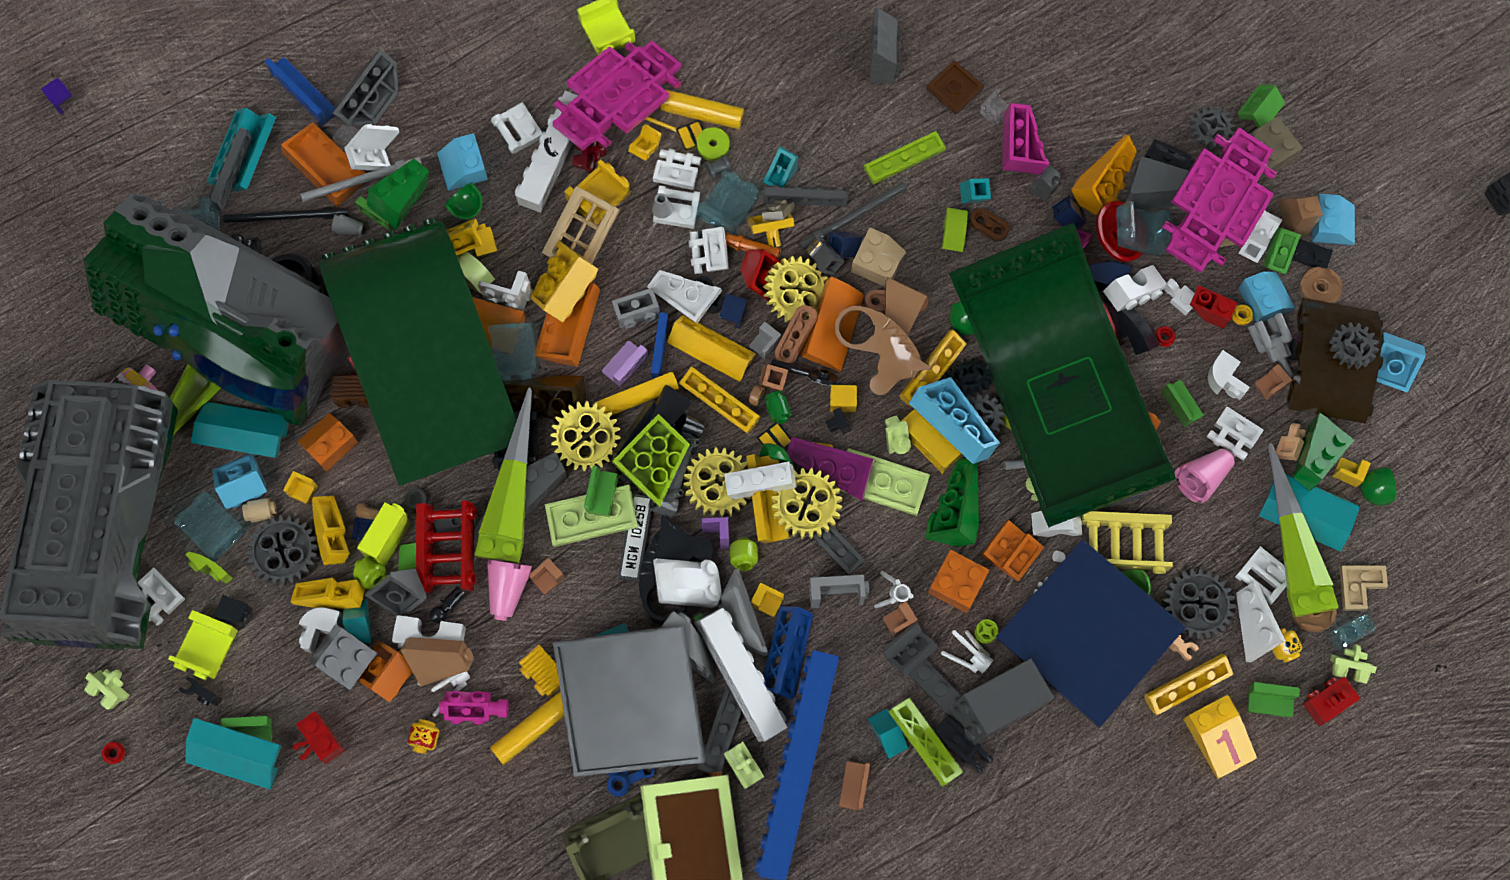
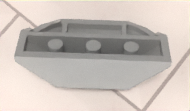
(738, 605)

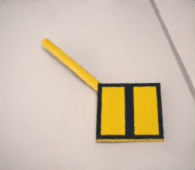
(687, 134)
(778, 436)

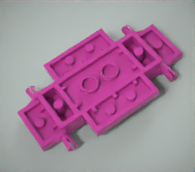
(616, 92)
(1220, 199)

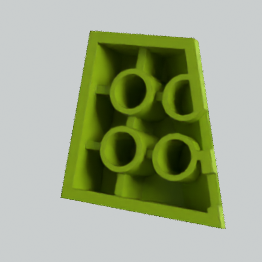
(653, 458)

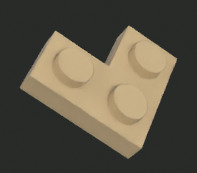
(1356, 581)

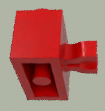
(1330, 701)
(319, 738)

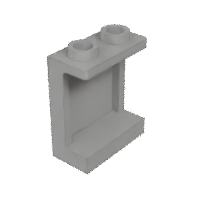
(837, 585)

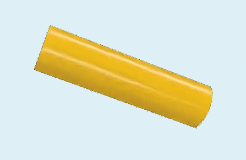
(703, 109)
(939, 361)
(637, 394)
(720, 400)
(1188, 684)
(529, 729)

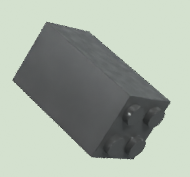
(1002, 702)

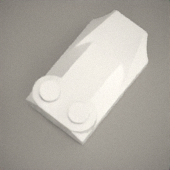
(688, 582)

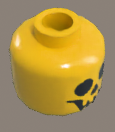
(1290, 648)

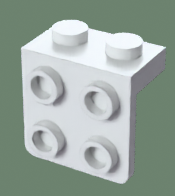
(368, 147)
(513, 298)

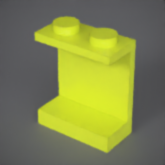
(605, 25)
(204, 646)

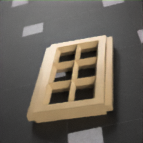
(567, 216)

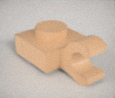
(1291, 445)
(1181, 647)

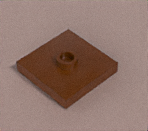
(955, 87)

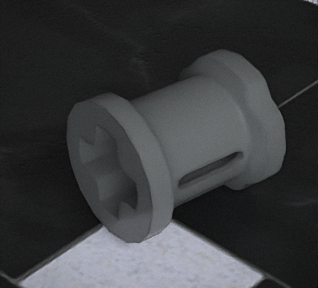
(718, 166)

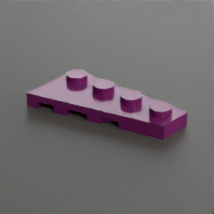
(845, 468)

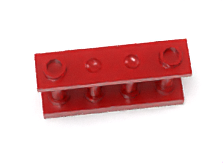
(426, 538)

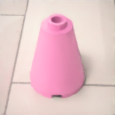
(1204, 475)
(505, 587)

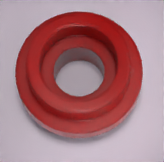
(1164, 330)
(108, 748)

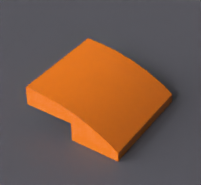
(1012, 550)

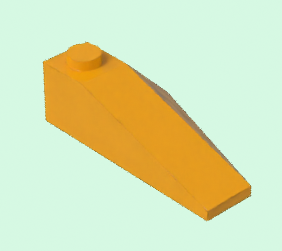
(1105, 177)

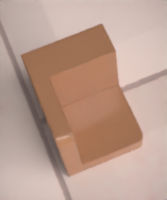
(1273, 382)
(546, 576)
(900, 619)

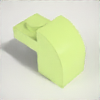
(474, 271)

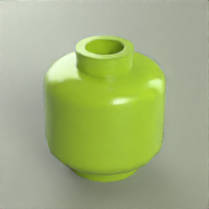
(743, 554)
(368, 572)

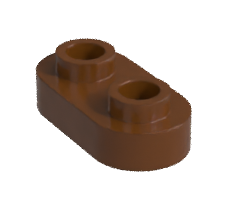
(989, 225)

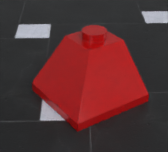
(756, 268)

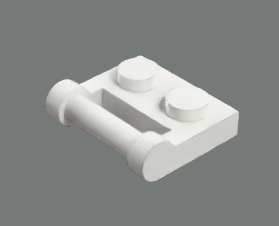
(523, 125)
(681, 214)
(1267, 568)

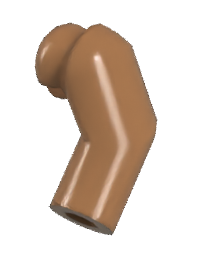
(363, 511)

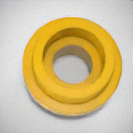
(1244, 309)

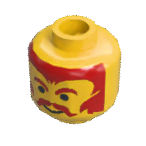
(423, 736)

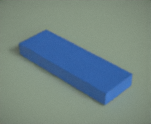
(659, 345)

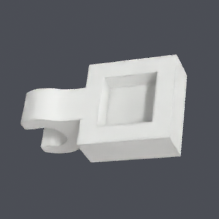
(1181, 297)

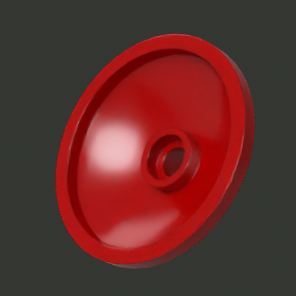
(1107, 233)

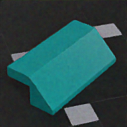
(259, 129)
(239, 429)
(1326, 514)
(232, 753)

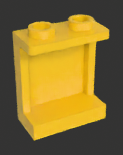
(605, 185)

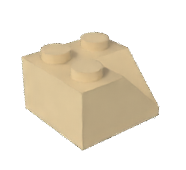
(878, 257)

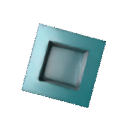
(975, 191)

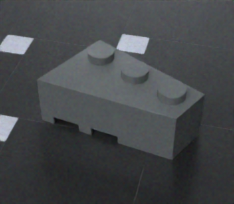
(542, 480)

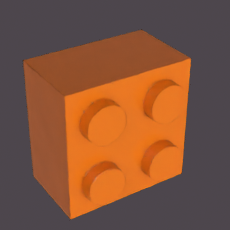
(958, 581)

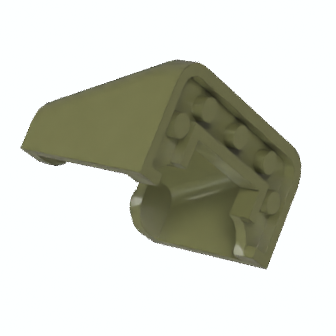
(608, 841)

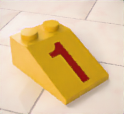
(1221, 736)

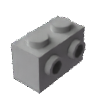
(636, 308)

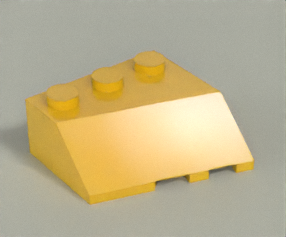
(564, 282)

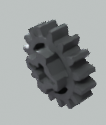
(1206, 120)
(1354, 345)
(991, 416)

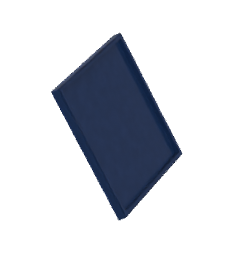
(1091, 633)

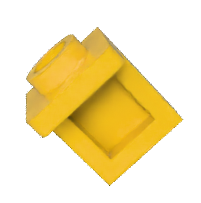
(645, 143)

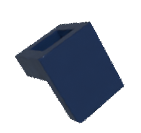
(1069, 212)
(845, 243)
(733, 309)

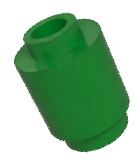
(777, 407)

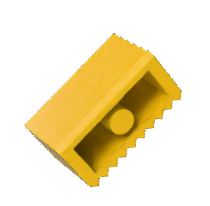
(542, 670)

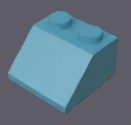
(462, 162)
(1337, 222)
(1265, 295)
(1400, 361)
(239, 481)

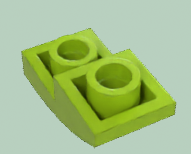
(955, 229)
(205, 565)

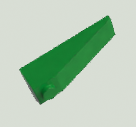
(958, 512)

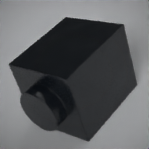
(233, 612)

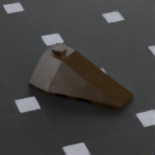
(548, 394)

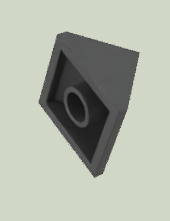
(398, 592)

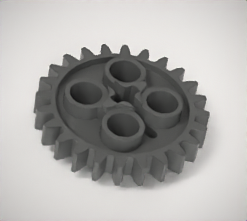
(301, 543)
(1198, 584)

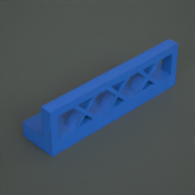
(301, 89)
(790, 651)

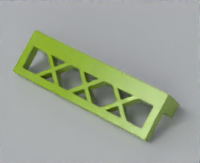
(925, 742)

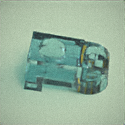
(1352, 631)

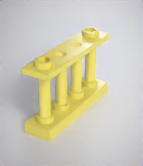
(1136, 522)

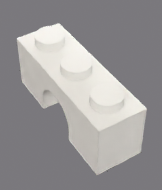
(1128, 291)
(771, 477)
(411, 627)

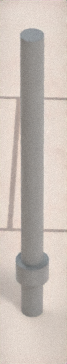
(354, 181)

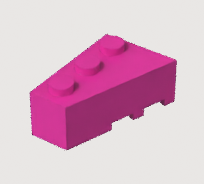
(1021, 141)

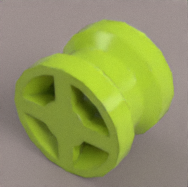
(989, 628)

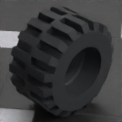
(1499, 195)

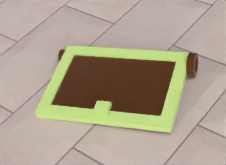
(692, 829)

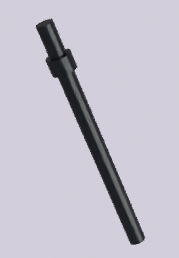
(325, 213)

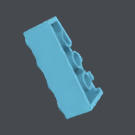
(955, 419)

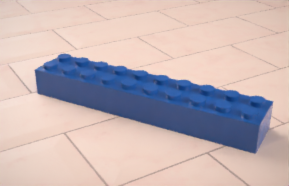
(799, 763)

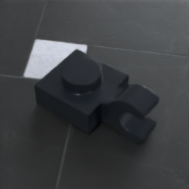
(205, 696)

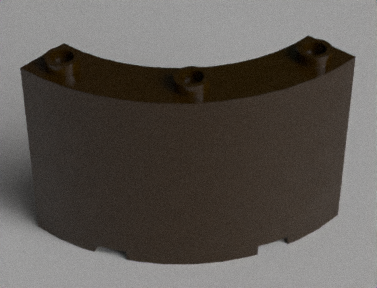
(1321, 381)

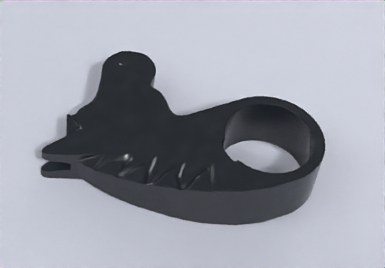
(673, 544)

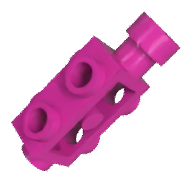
(472, 707)

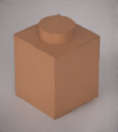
(773, 377)

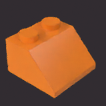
(328, 441)
(386, 672)

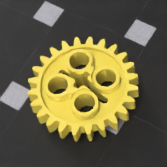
(796, 272)
(571, 421)
(711, 465)
(825, 510)

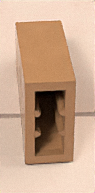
(1300, 213)
(902, 303)
(436, 658)

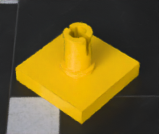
(771, 227)

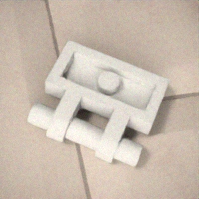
(676, 174)
(714, 248)
(1238, 428)
(162, 592)

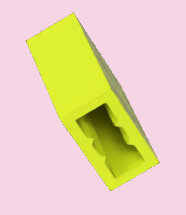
(385, 533)

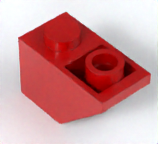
(1213, 306)

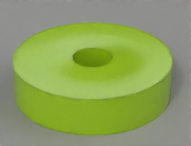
(712, 135)

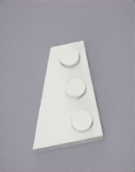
(685, 295)
(1257, 623)

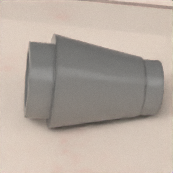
(661, 206)
(346, 225)

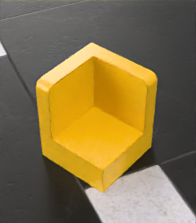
(844, 397)
(1351, 472)
(300, 488)
(767, 600)

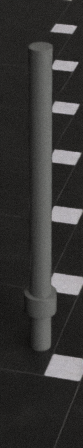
(853, 215)

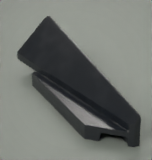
(669, 406)

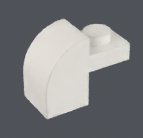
(1260, 237)
(1221, 376)
(1040, 528)
(316, 622)

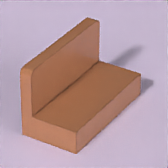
(854, 785)

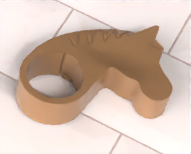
(897, 352)

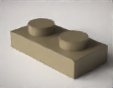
(778, 210)

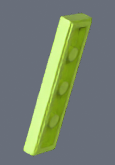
(904, 157)

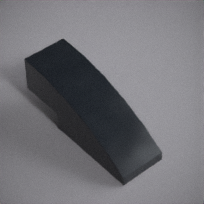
(1132, 324)

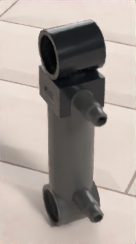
(690, 429)

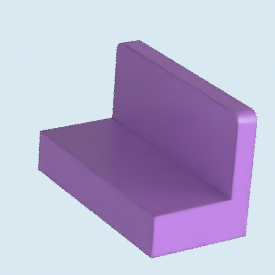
(717, 525)

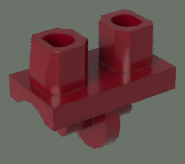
(589, 156)

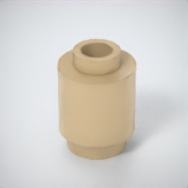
(259, 510)

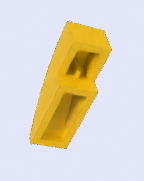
(329, 530)
(328, 594)

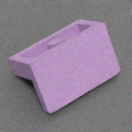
(625, 363)

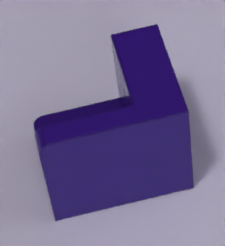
(56, 93)

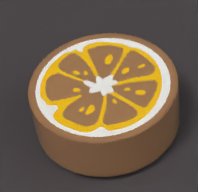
(756, 395)

